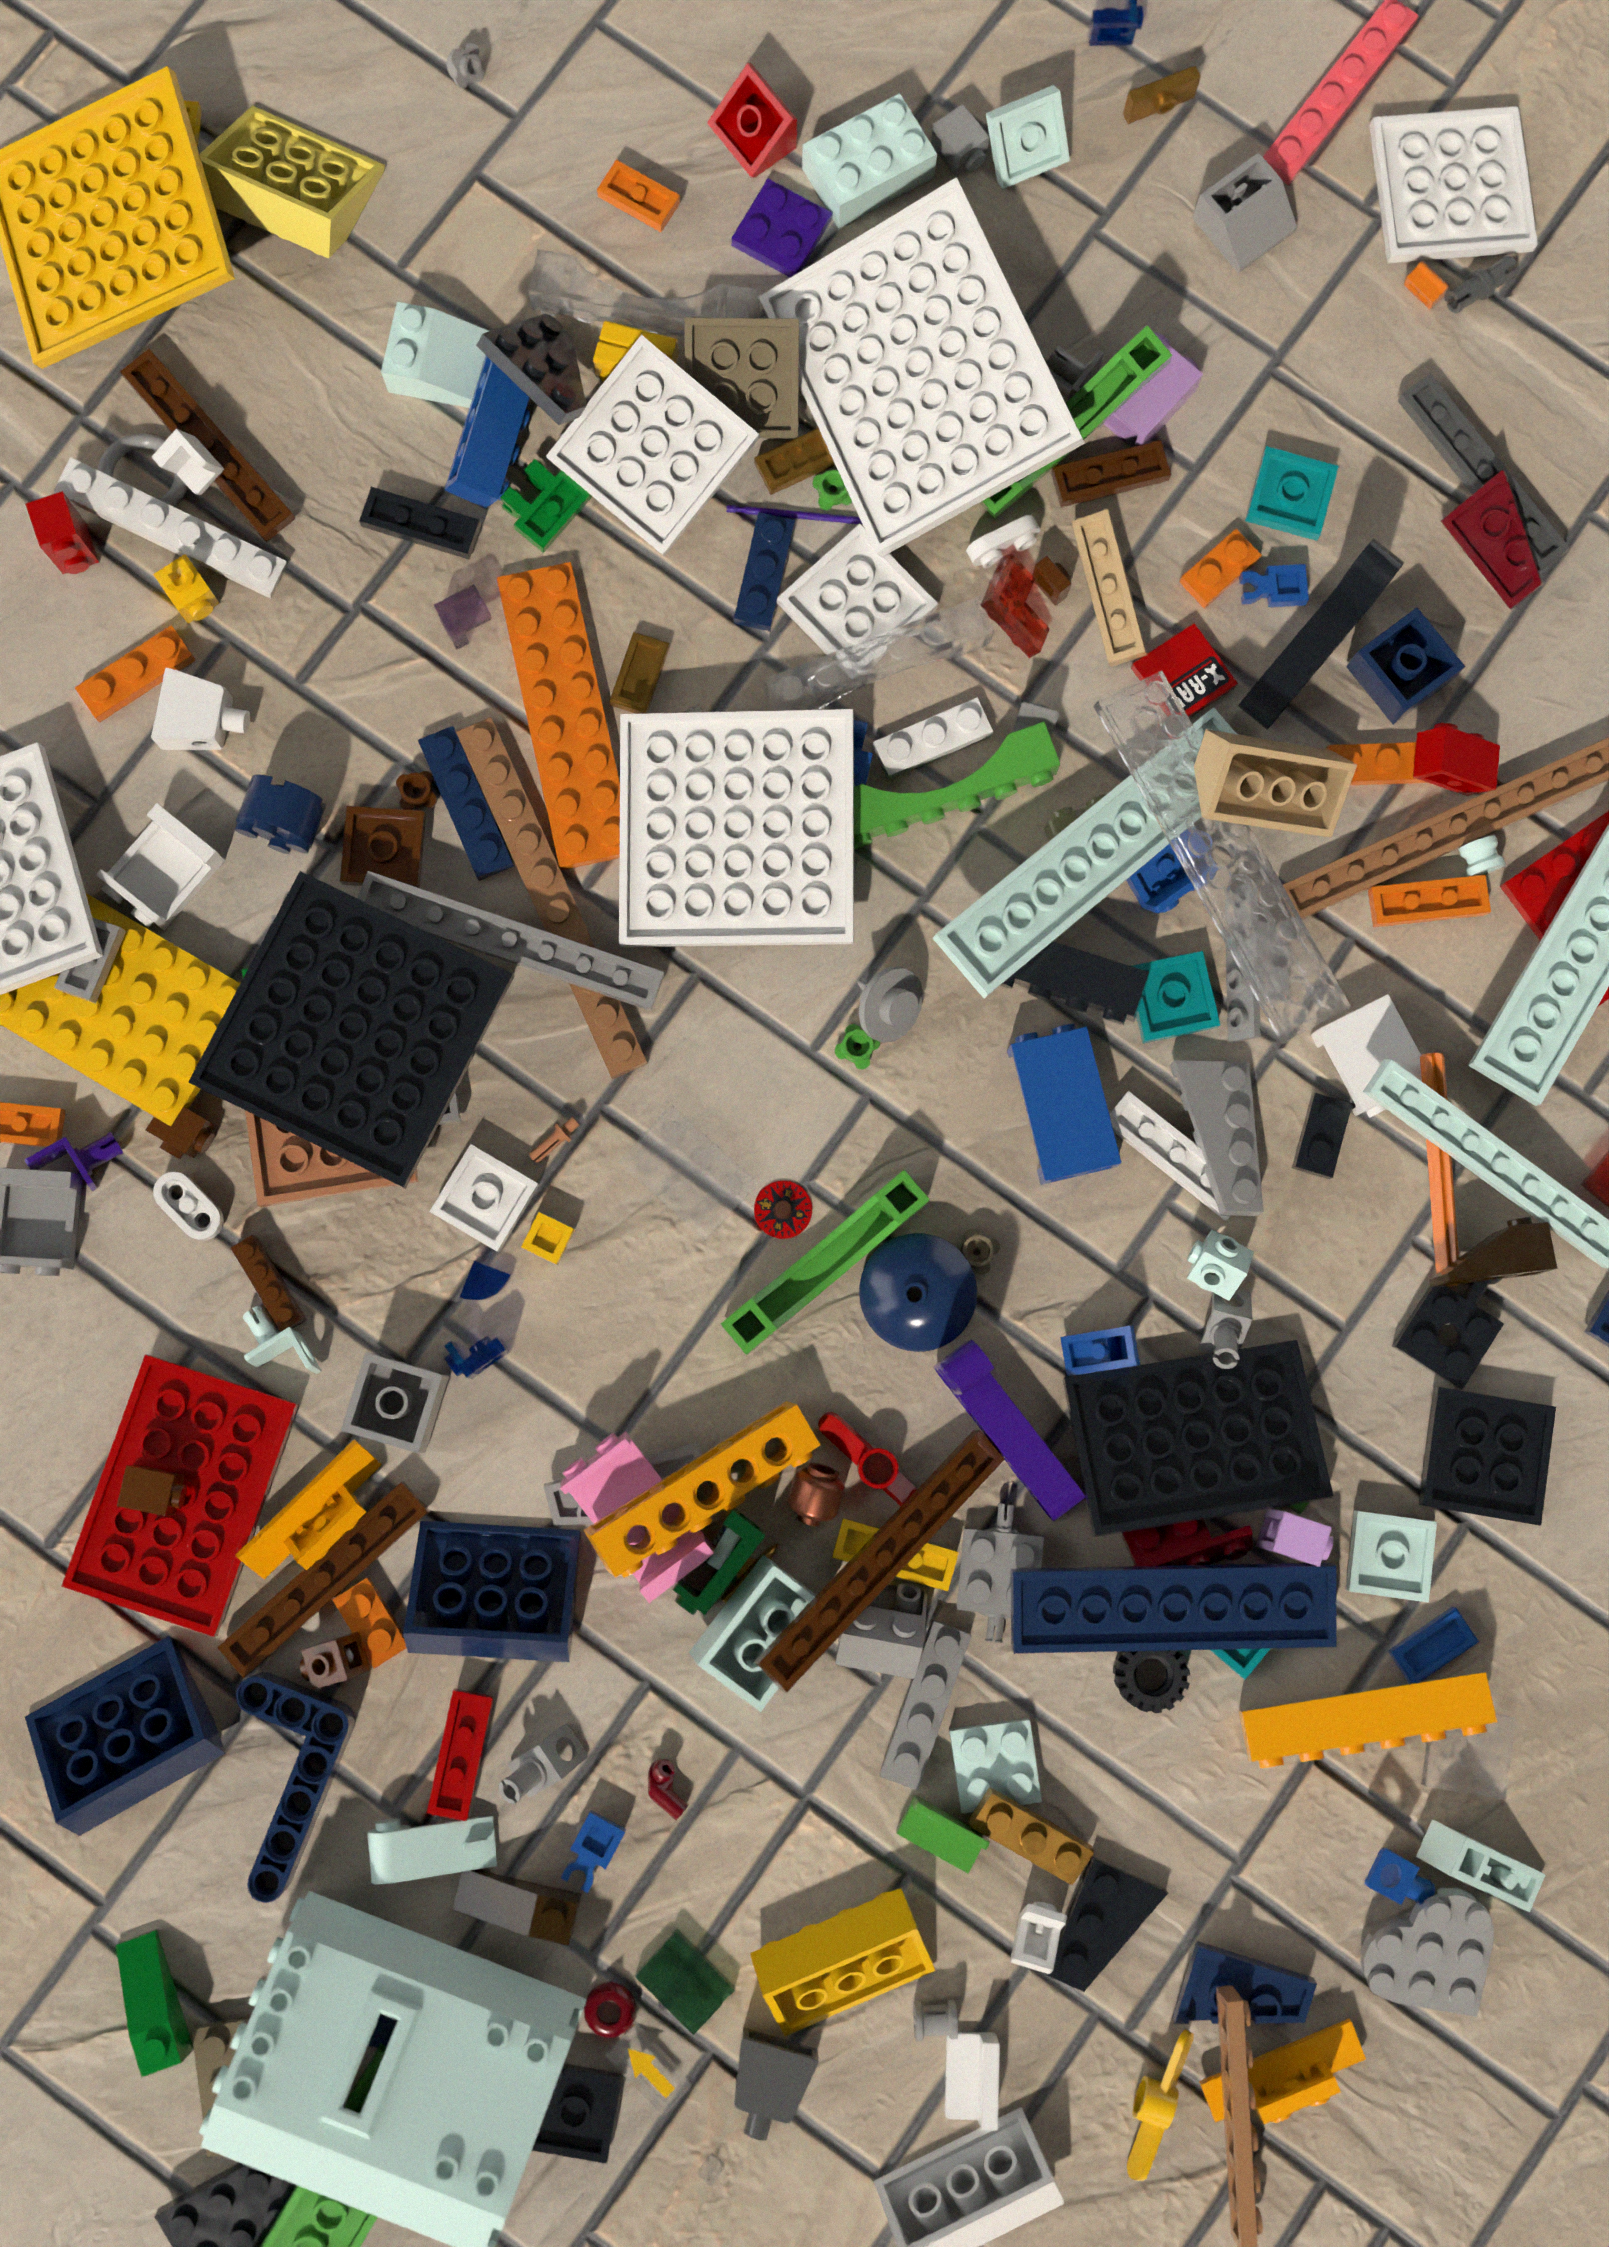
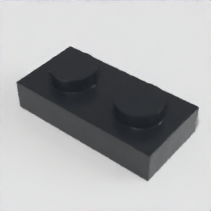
(1322, 1136)

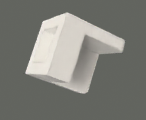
(189, 460)

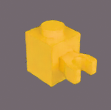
(186, 589)

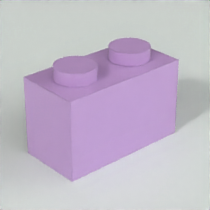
(1295, 1537)

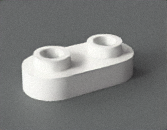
(1015, 535)
(189, 1207)

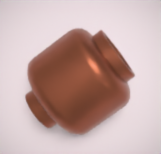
(816, 1494)

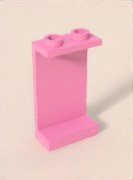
(613, 1479)

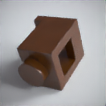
(327, 1661)

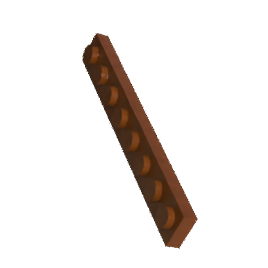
(879, 1561)

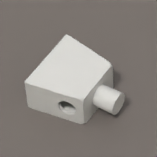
(195, 714)

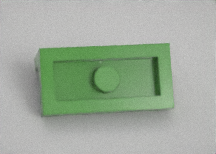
(941, 1834)

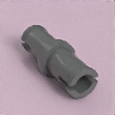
(1481, 284)

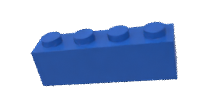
(488, 438)

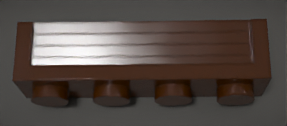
(268, 1283)

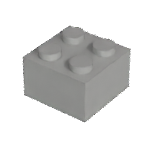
(395, 1403)

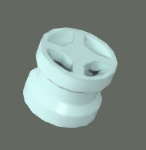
(1482, 856)

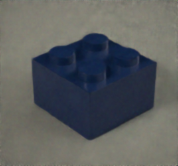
(1405, 665)

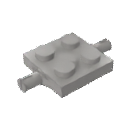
(987, 1568)

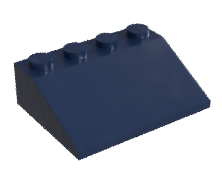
(493, 1591)
(122, 1737)

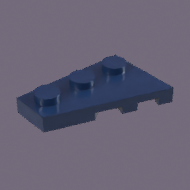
(1270, 1990)

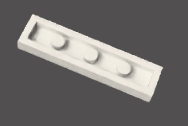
(1163, 1147)

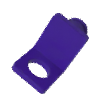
(84, 1159)

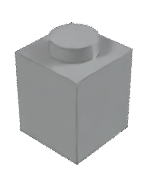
(960, 141)

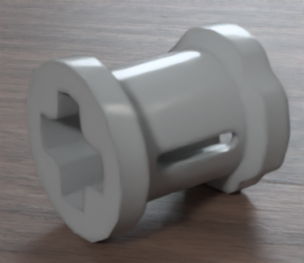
(935, 2020)

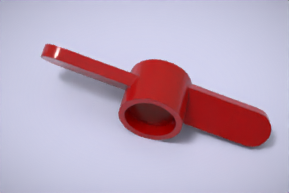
(858, 1450)

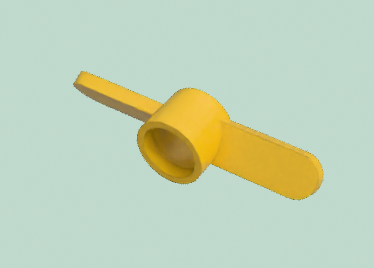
(1155, 2107)

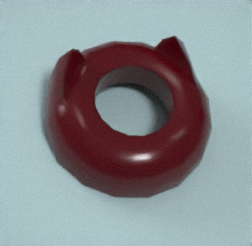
(610, 1992)

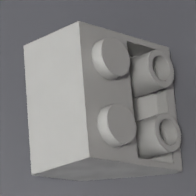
(1246, 212)
(888, 1632)

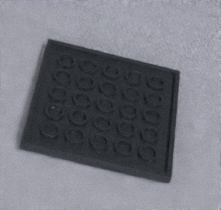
(352, 1029)

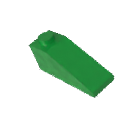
(152, 2005)

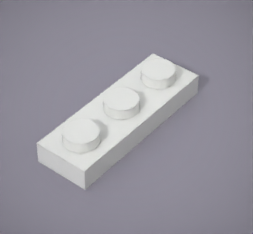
(932, 738)

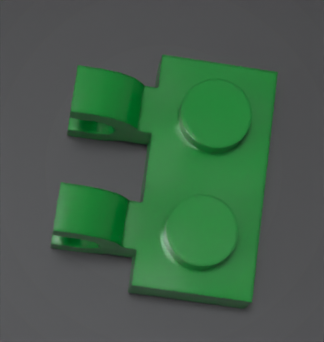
(550, 511)

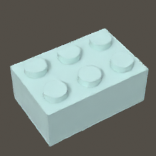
(869, 160)
(747, 1626)

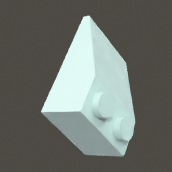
(432, 356)

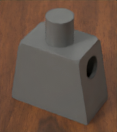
(771, 2080)

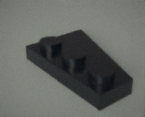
(1101, 1921)

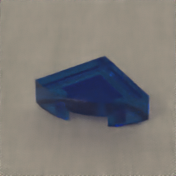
(483, 1282)

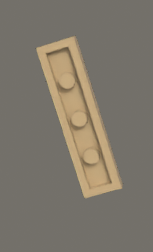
(1109, 588)

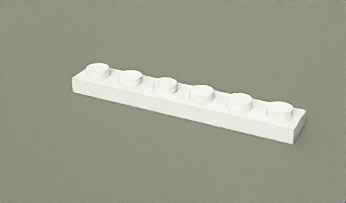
(171, 528)

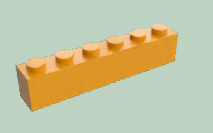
(1368, 1717)

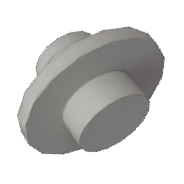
(890, 1004)

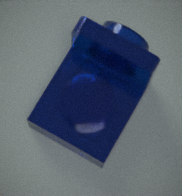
(1115, 25)
(484, 1354)

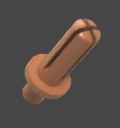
(554, 1139)

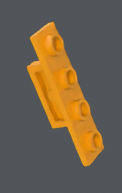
(314, 1515)
(1294, 2074)

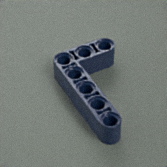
(303, 1776)

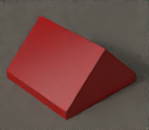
(754, 123)

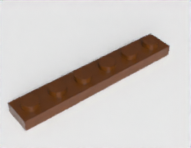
(181, 412)
(323, 1580)

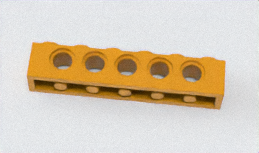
(680, 1487)

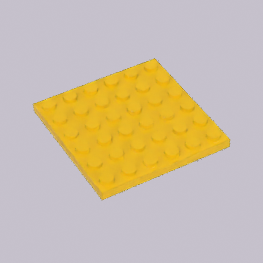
(108, 219)

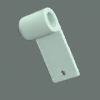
(429, 1850)

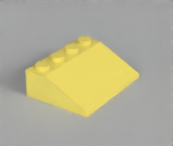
(289, 180)

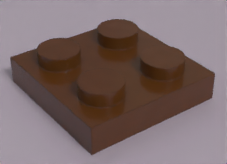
(382, 843)

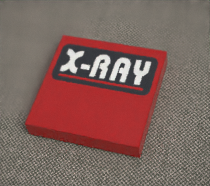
(1190, 668)

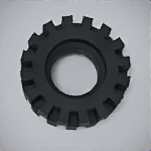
(1155, 1699)

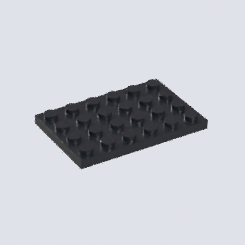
(1196, 1439)

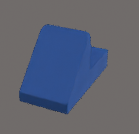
(1100, 1350)

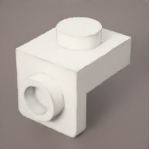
(1037, 1936)

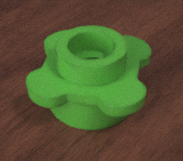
(828, 499)
(858, 1057)

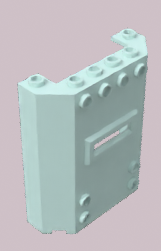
(452, 2094)

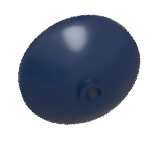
(946, 1288)

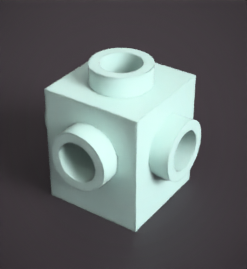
(1219, 1264)

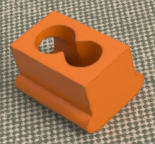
(1426, 285)

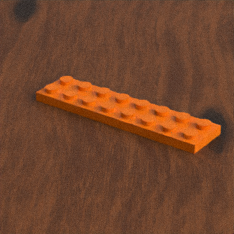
(564, 713)

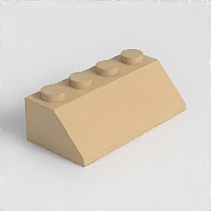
(1271, 783)

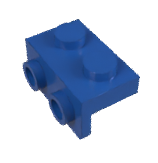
(1160, 882)

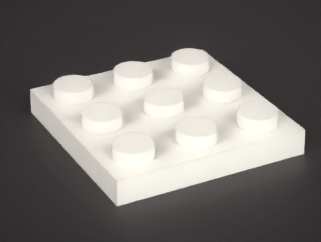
(854, 595)

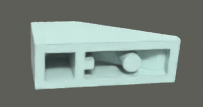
(1480, 1865)

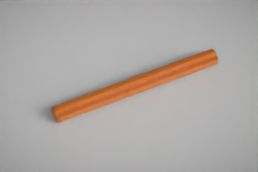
(1440, 1174)

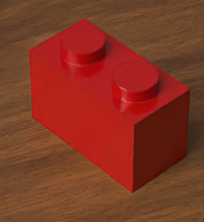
(62, 533)
(1456, 760)

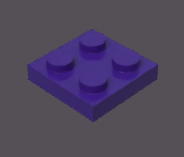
(781, 229)

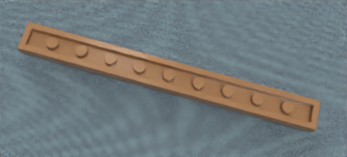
(1450, 830)
(546, 886)

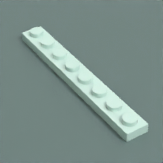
(1491, 1159)

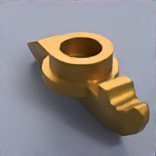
(745, 1570)

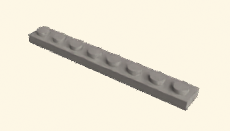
(515, 942)

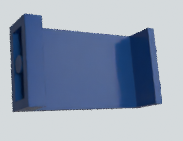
(1065, 1103)

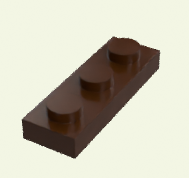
(1110, 473)

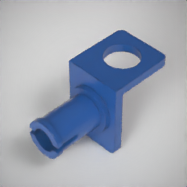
(1398, 1878)

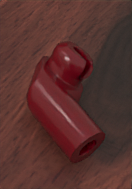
(661, 1788)

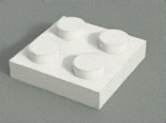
(484, 1198)

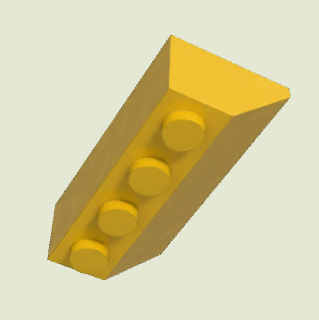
(841, 1961)

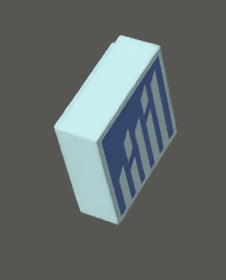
(722, 1546)

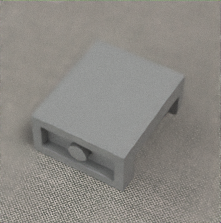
(38, 1220)

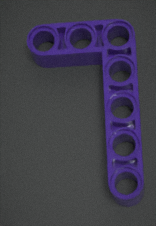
(969, 1379)

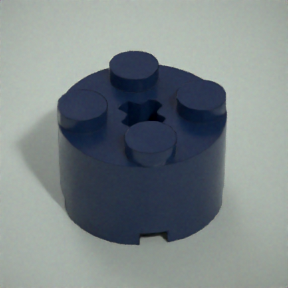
(281, 814)

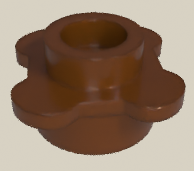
(408, 783)

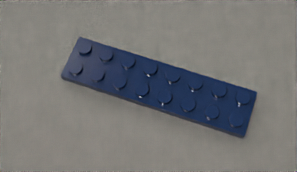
(1173, 1608)

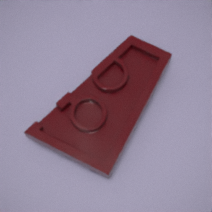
(1496, 540)

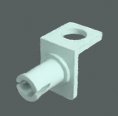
(274, 1342)

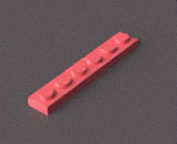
(1339, 89)

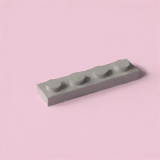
(925, 1705)

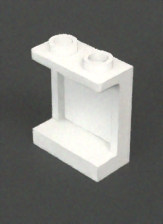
(161, 870)
(1362, 1042)

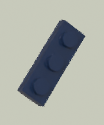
(764, 571)

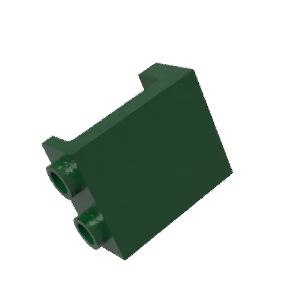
(703, 1600)

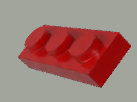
(460, 1754)

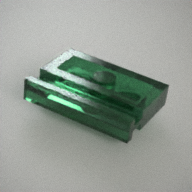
(684, 1982)

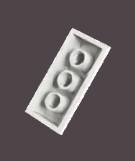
(970, 2188)

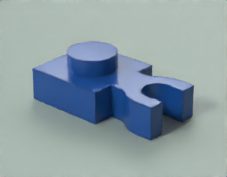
(1281, 586)
(595, 1845)

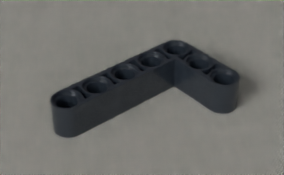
(1321, 634)

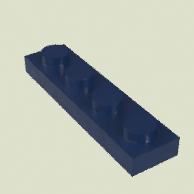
(465, 803)

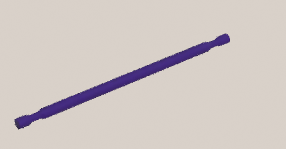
(796, 514)

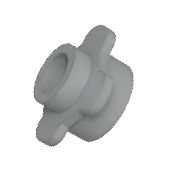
(465, 65)

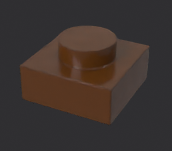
(1052, 580)

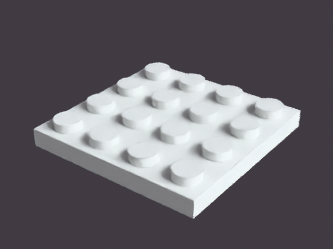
(1453, 184)
(653, 445)

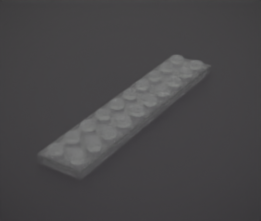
(1222, 861)

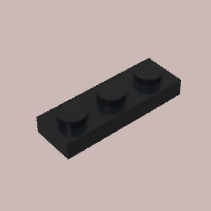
(420, 523)

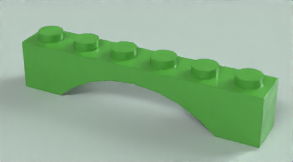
(1098, 400)
(1021, 759)
(825, 1262)

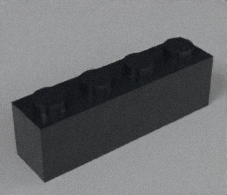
(1083, 982)

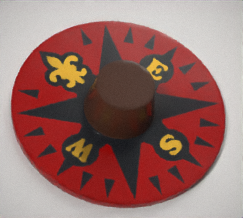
(783, 1209)

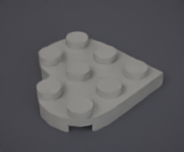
(1434, 1956)

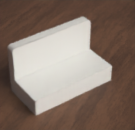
(973, 2078)

